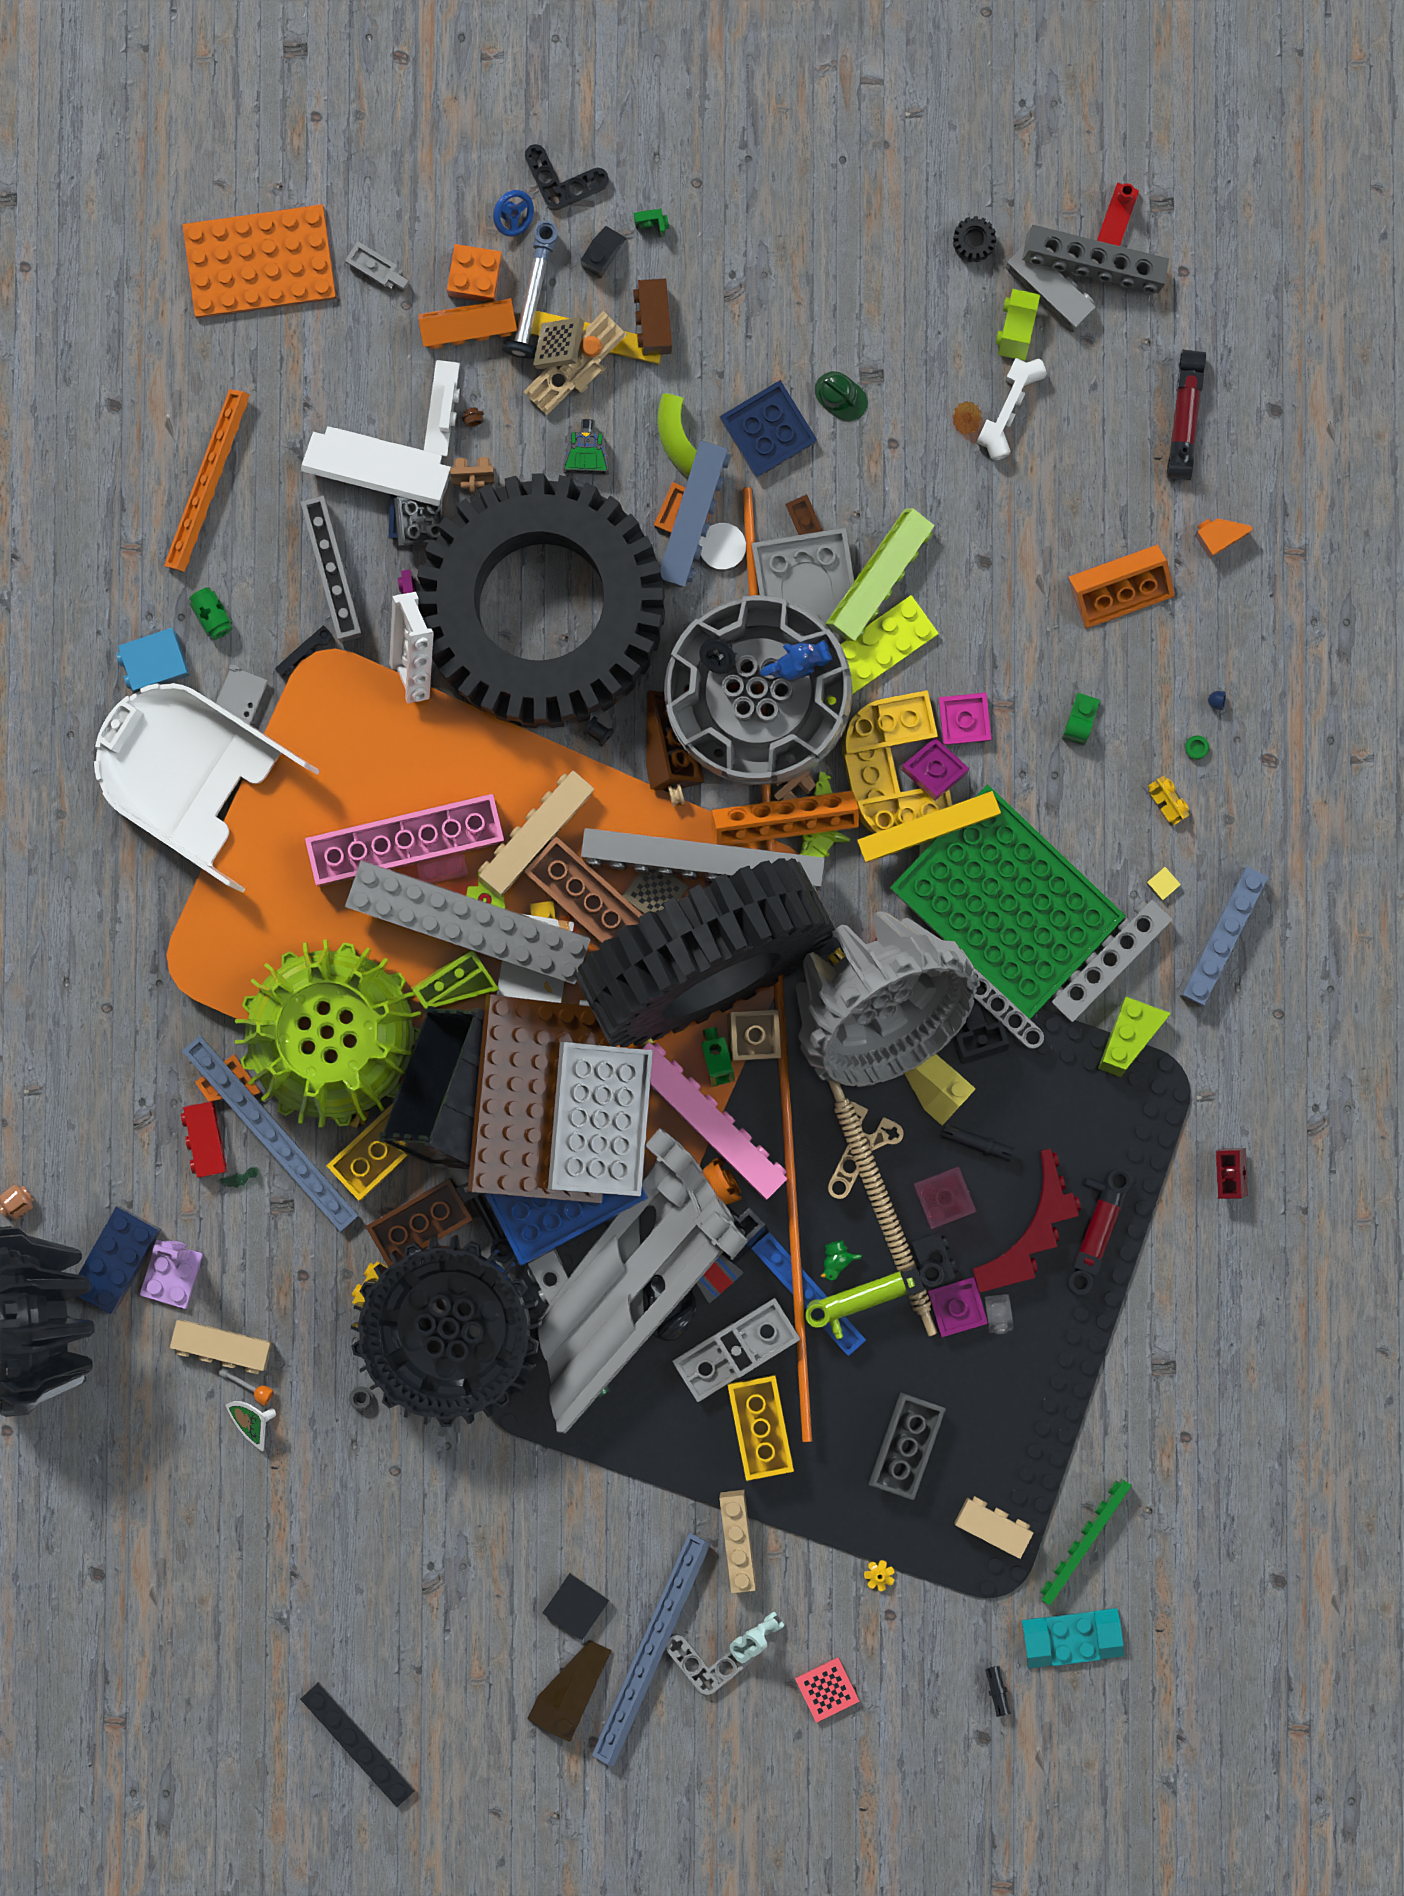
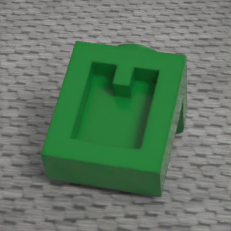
(648, 218)

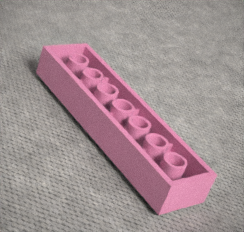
(405, 839)
(713, 1125)

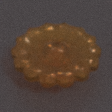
(967, 417)

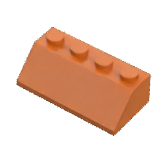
(1122, 586)

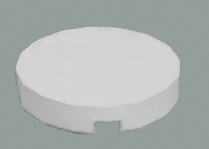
(723, 546)

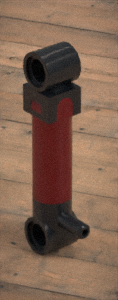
(1186, 414)
(1100, 1228)

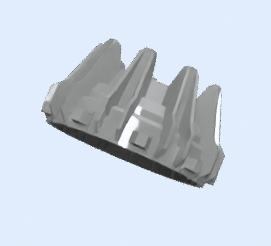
(883, 1002)

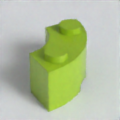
(1018, 324)

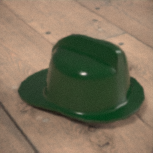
(841, 396)

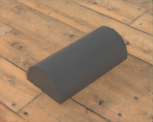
(907, 1446)

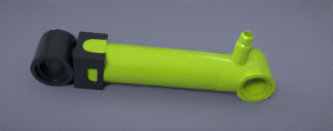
(905, 1282)

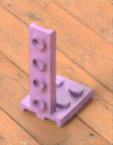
(171, 1273)

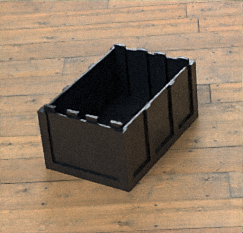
(439, 1090)

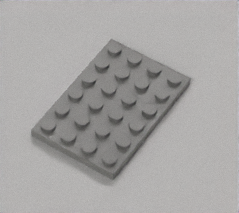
(600, 1119)

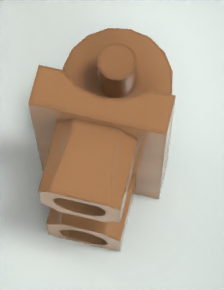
(472, 477)
(805, 782)

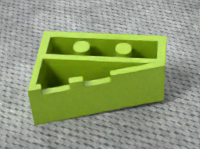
(1131, 1032)

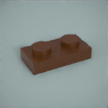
(803, 515)

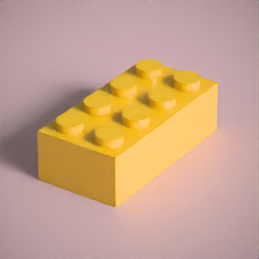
(367, 1160)
(760, 1427)

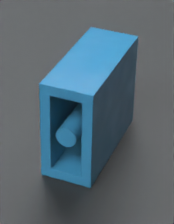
(152, 660)

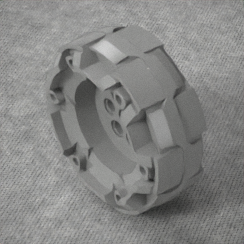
(752, 743)

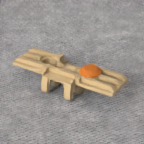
(595, 344)

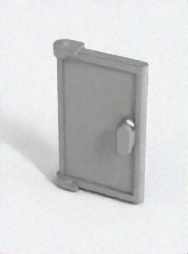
(241, 690)

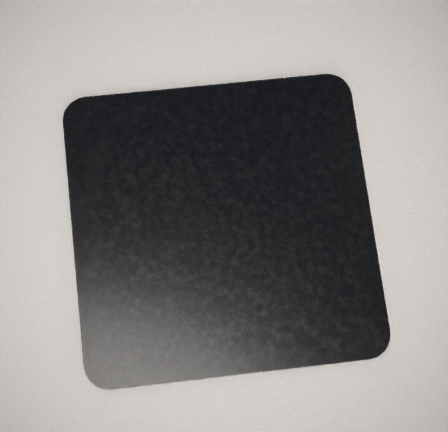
(1006, 1396)

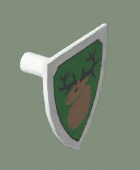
(250, 1421)

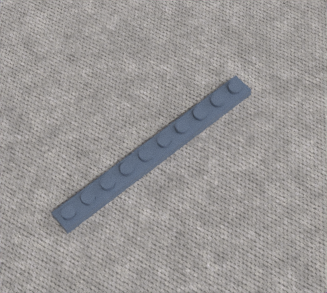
(270, 1133)
(651, 1649)

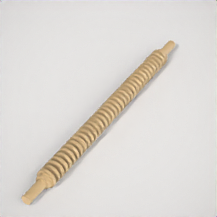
(890, 1226)

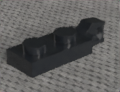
(320, 637)

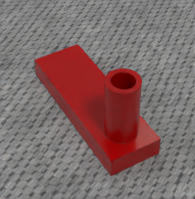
(1118, 214)

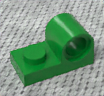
(1081, 719)

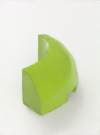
(672, 433)

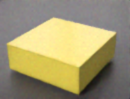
(1163, 883)

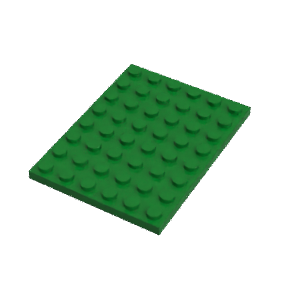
(1009, 905)

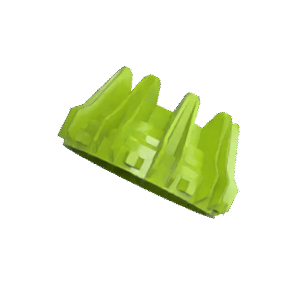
(360, 1073)

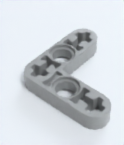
(711, 1672)

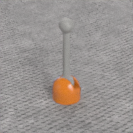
(261, 1394)

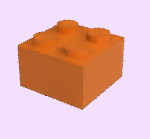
(474, 273)

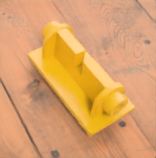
(1166, 791)

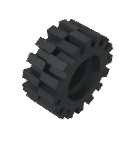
(974, 225)

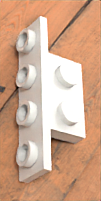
(441, 409)

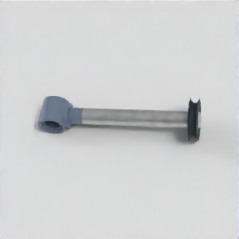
(543, 247)

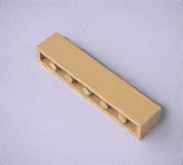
(536, 833)

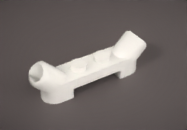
(1019, 376)

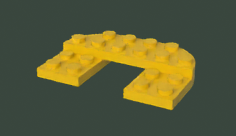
(871, 764)

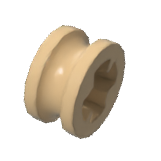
(676, 795)

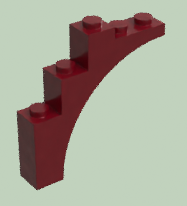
(1039, 1236)

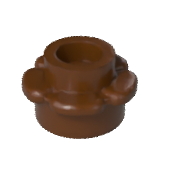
(472, 417)

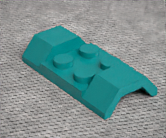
(1073, 1638)

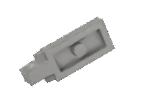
(376, 267)

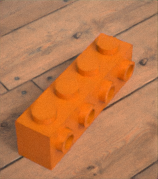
(466, 323)

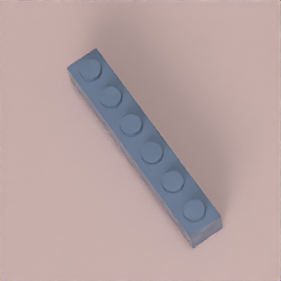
(693, 513)
(1224, 936)

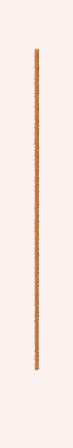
(784, 1071)

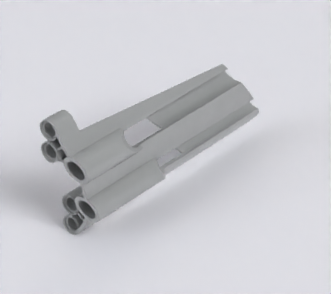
(589, 1322)

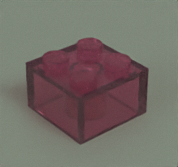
(944, 1197)

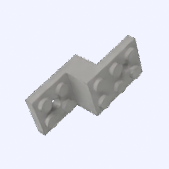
(736, 1350)

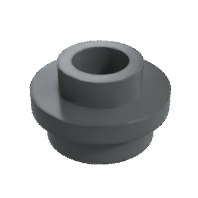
(353, 1398)

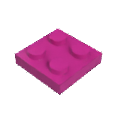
(964, 718)

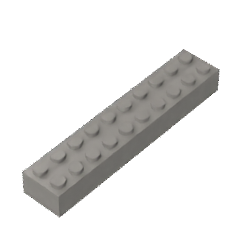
(682, 856)
(467, 922)

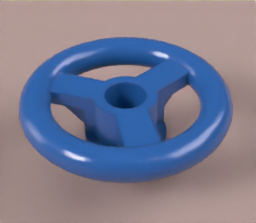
(511, 212)

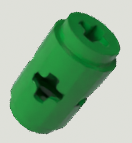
(211, 613)

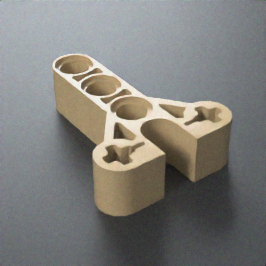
(874, 1140)

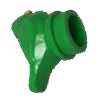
(837, 1259)

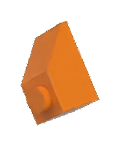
(1220, 534)

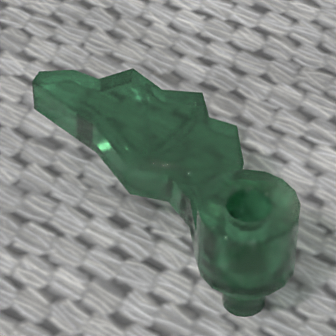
(240, 1179)

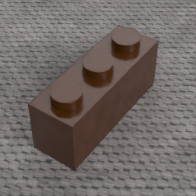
(653, 317)

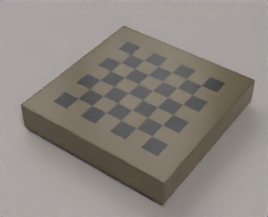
(558, 343)
(652, 890)

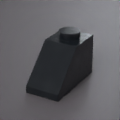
(602, 251)

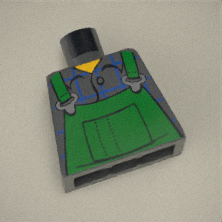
(586, 451)

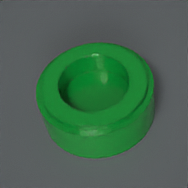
(1196, 747)

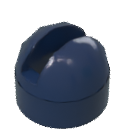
(1217, 700)

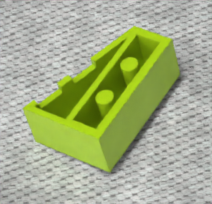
(455, 981)

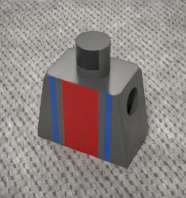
(718, 1278)

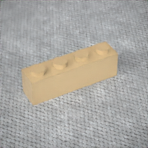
(220, 1345)
(737, 1541)

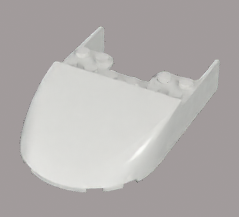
(173, 762)

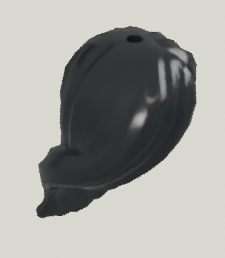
(679, 1318)

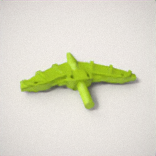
(819, 843)

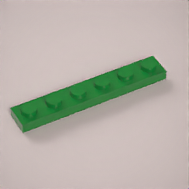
(1078, 1549)

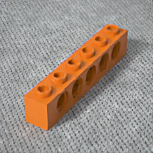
(785, 818)

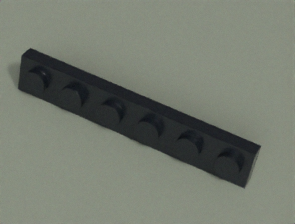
(357, 1744)

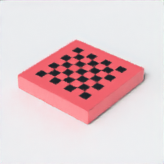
(827, 1689)

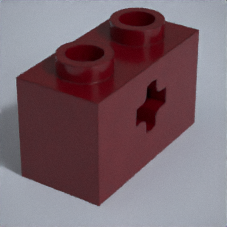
(1231, 1173)

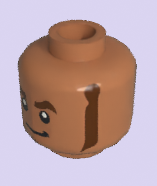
(16, 1202)

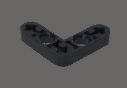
(563, 188)

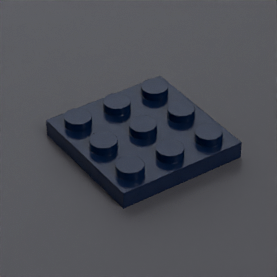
(768, 429)

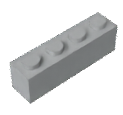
(1054, 289)

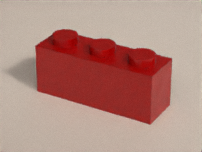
(204, 1139)

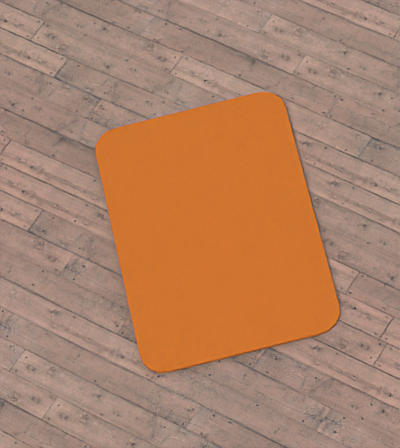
(388, 762)

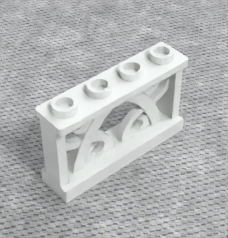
(411, 647)

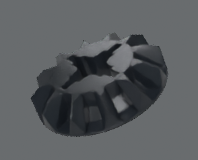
(712, 661)

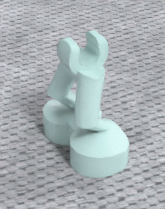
(754, 1640)

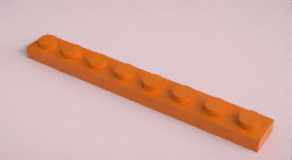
(206, 480)

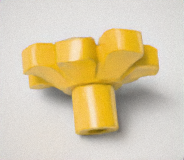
(876, 1570)

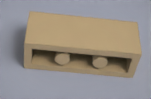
(994, 1527)

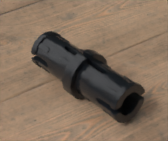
(998, 1691)

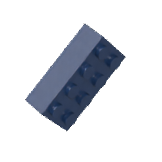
(117, 1258)

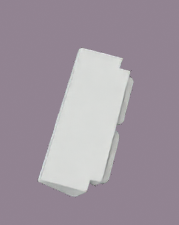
(377, 465)

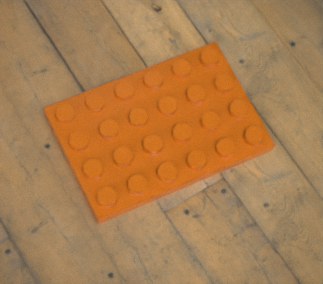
(259, 261)

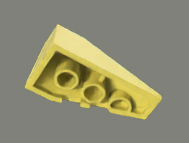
(939, 1088)

